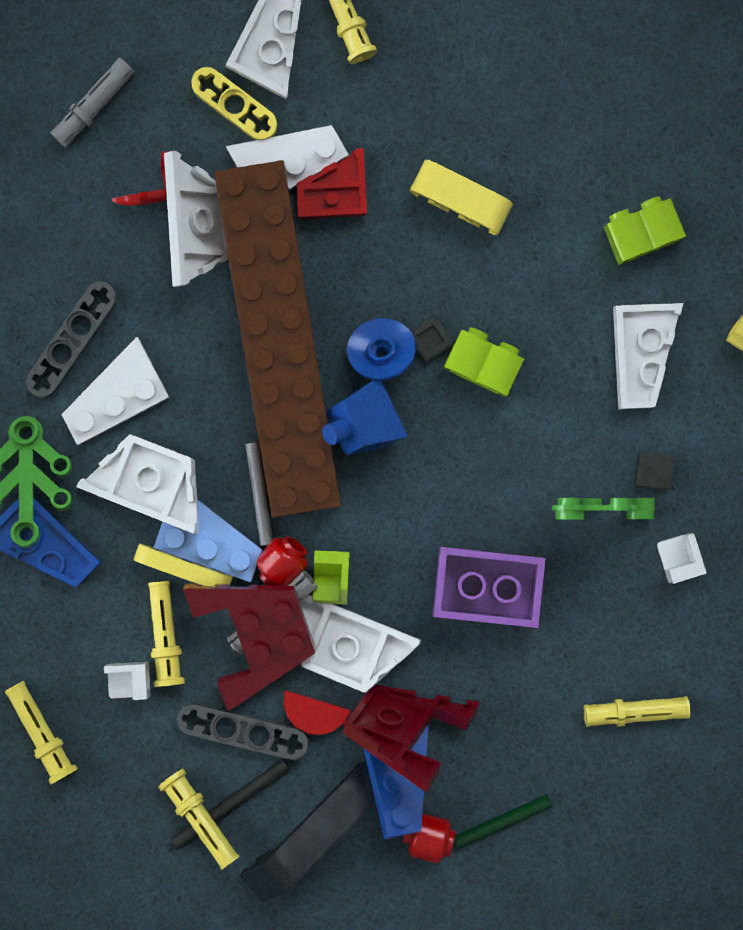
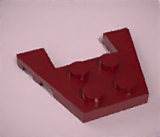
(268, 628)
(392, 721)

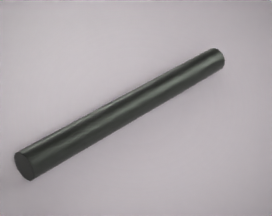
(234, 800)

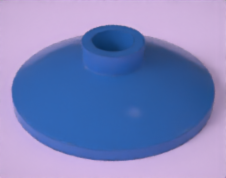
(376, 337)

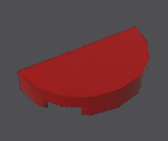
(313, 714)

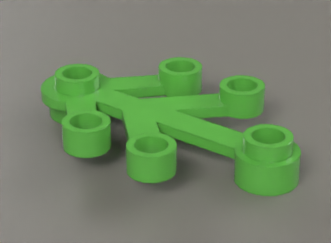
(27, 475)
(574, 507)

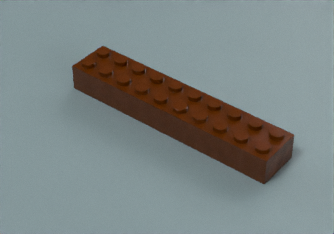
(277, 337)

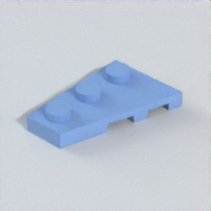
(215, 545)

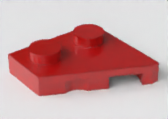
(335, 190)

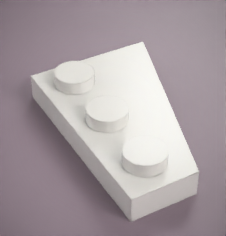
(267, 45)
(302, 152)

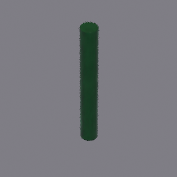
(502, 821)

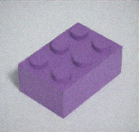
(488, 587)

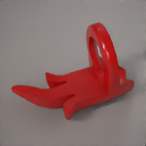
(146, 197)

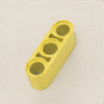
(456, 193)

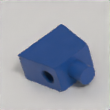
(364, 420)

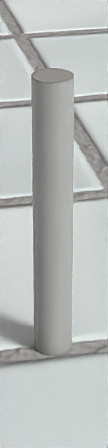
(259, 493)

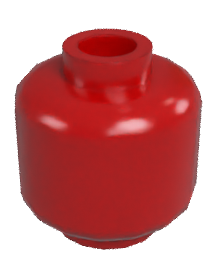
(282, 561)
(433, 840)

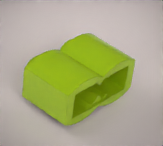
(643, 230)
(484, 362)

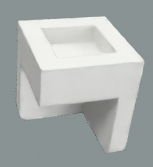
(681, 558)
(128, 680)

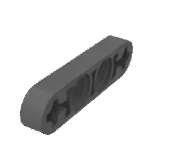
(67, 336)
(241, 737)

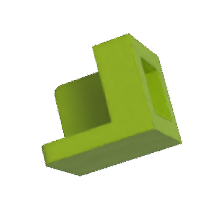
(331, 576)

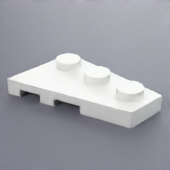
(641, 351)
(116, 395)

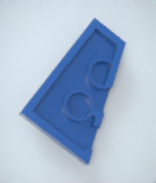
(56, 552)
(397, 798)

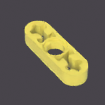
(221, 81)
(180, 568)

